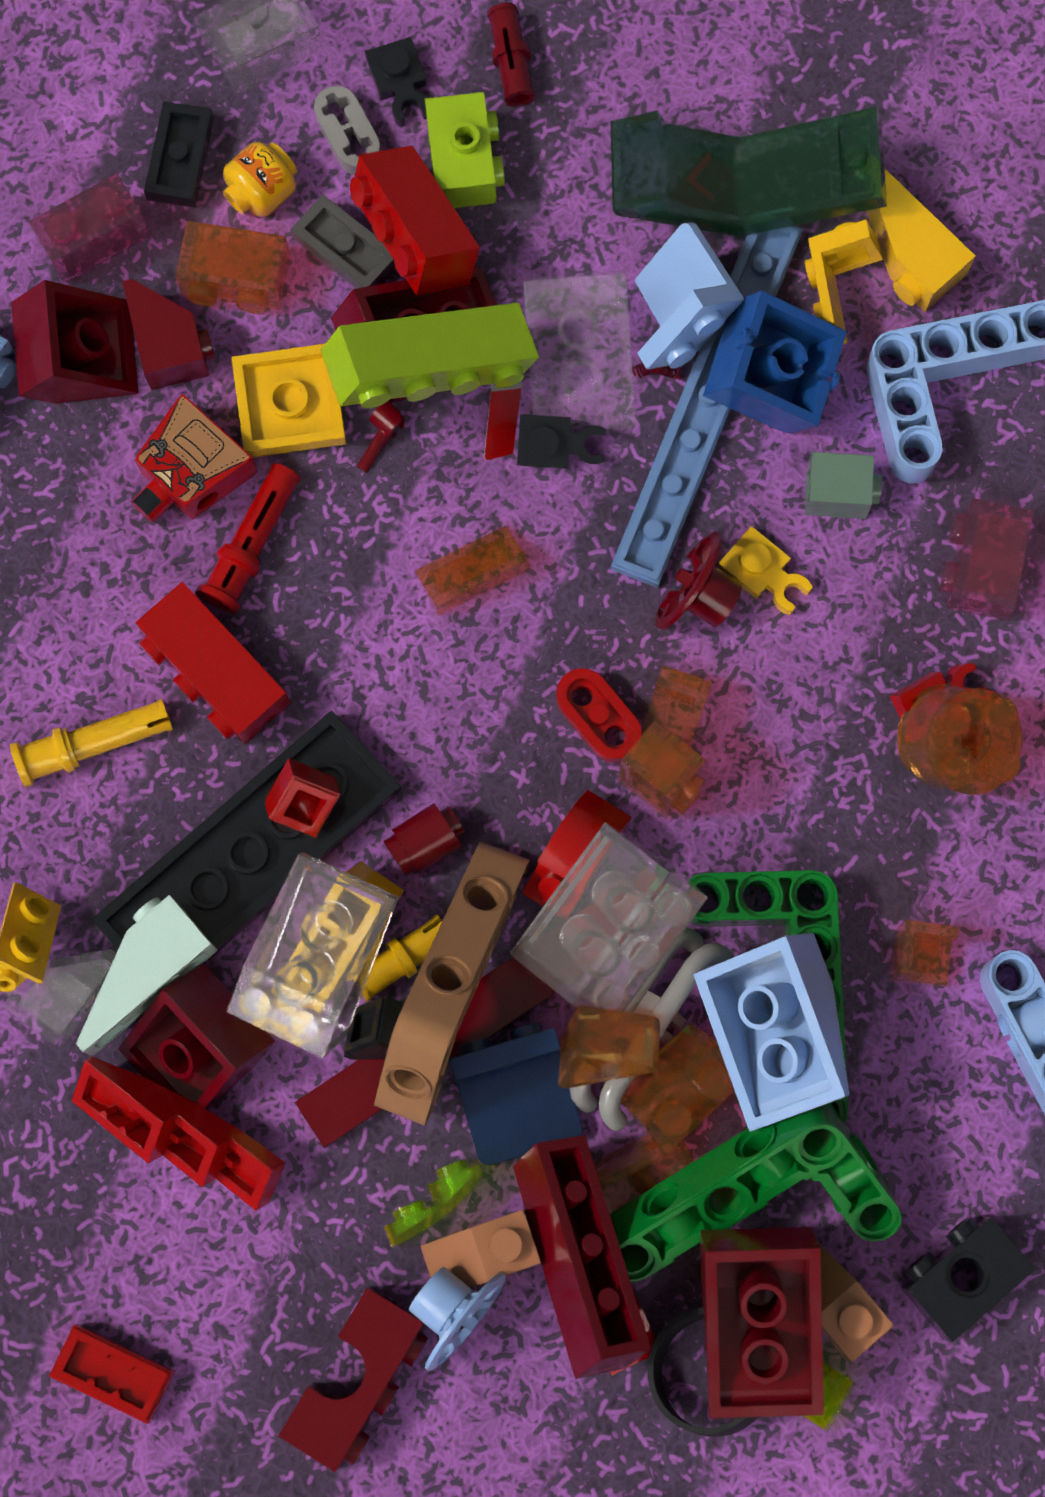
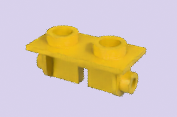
(26, 937)

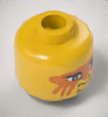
(259, 179)

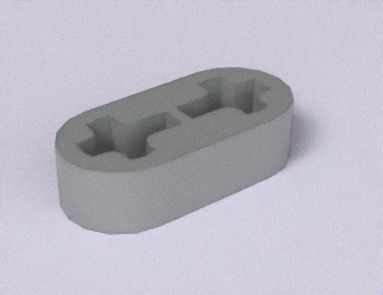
(338, 135)

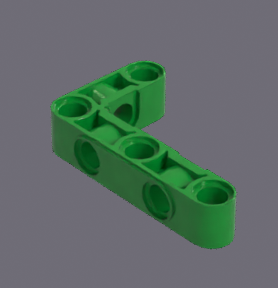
(754, 1170)

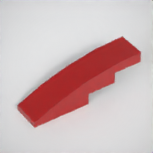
(168, 1125)

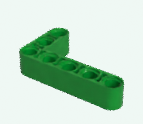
(785, 911)

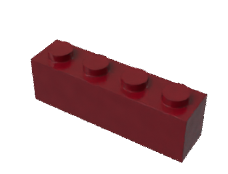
(581, 1257)

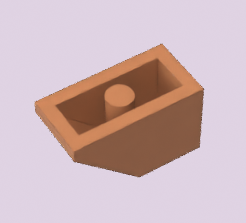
(484, 1250)
(848, 1313)

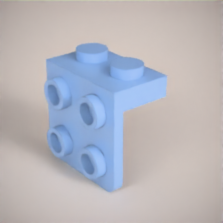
(687, 296)

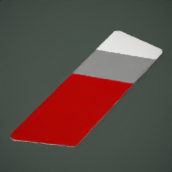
(502, 421)

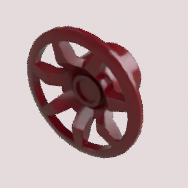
(705, 590)

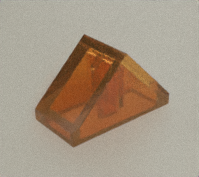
(607, 1046)

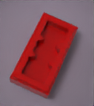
(112, 1373)

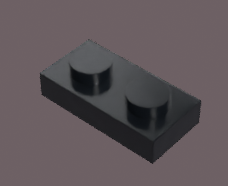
(179, 154)

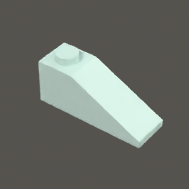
(151, 956)

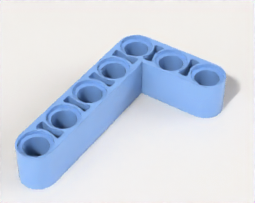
(921, 366)

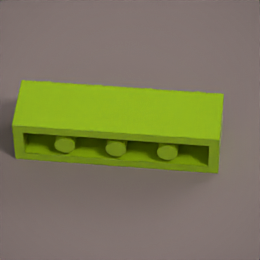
(429, 354)

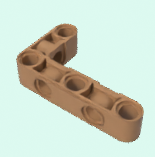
(447, 983)

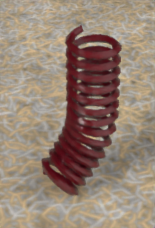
(654, 371)

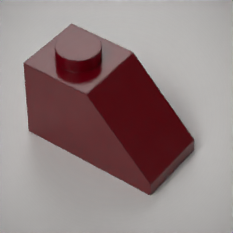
(166, 338)

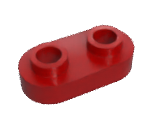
(599, 716)

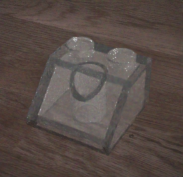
(259, 38)

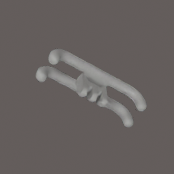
(663, 1008)

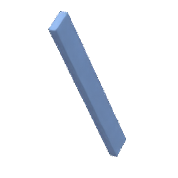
(694, 427)

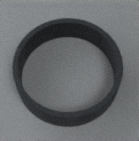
(656, 1386)

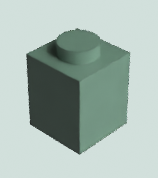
(841, 485)

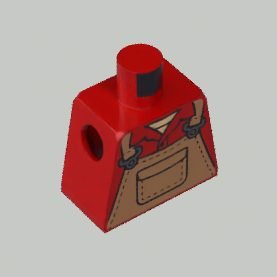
(189, 463)

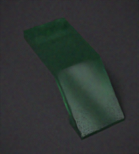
(750, 180)

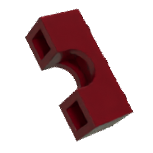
(332, 1425)

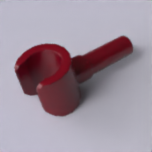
(386, 420)

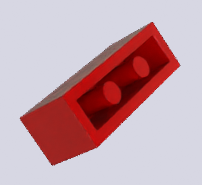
(414, 220)
(211, 664)

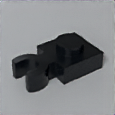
(397, 74)
(548, 441)

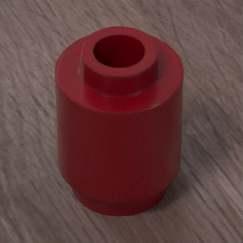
(425, 839)

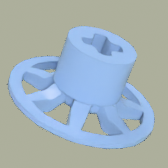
(447, 1305)

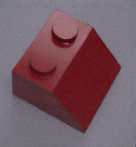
(72, 344)
(193, 1042)

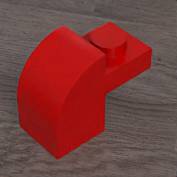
(570, 842)

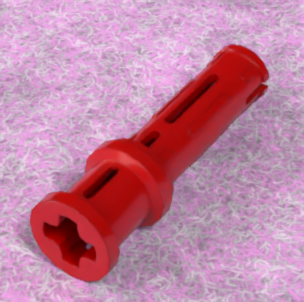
(232, 557)

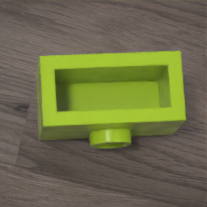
(461, 148)

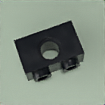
(997, 1268)

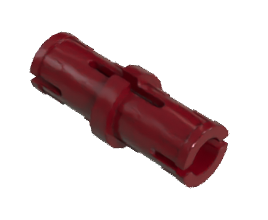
(506, 29)

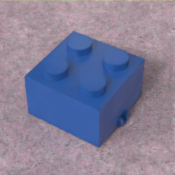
(775, 363)

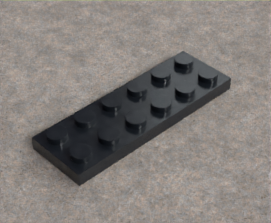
(240, 858)

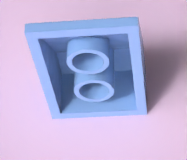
(777, 1028)

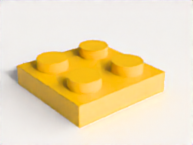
(286, 402)

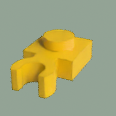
(760, 567)

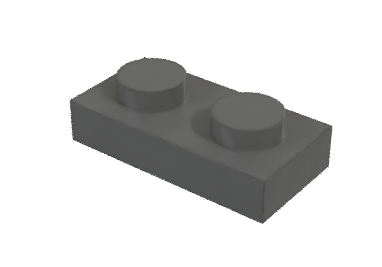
(343, 244)

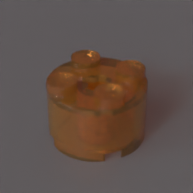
(961, 738)

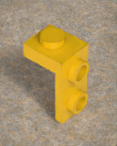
(834, 253)

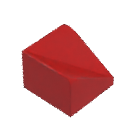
(302, 798)

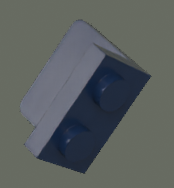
(514, 1093)

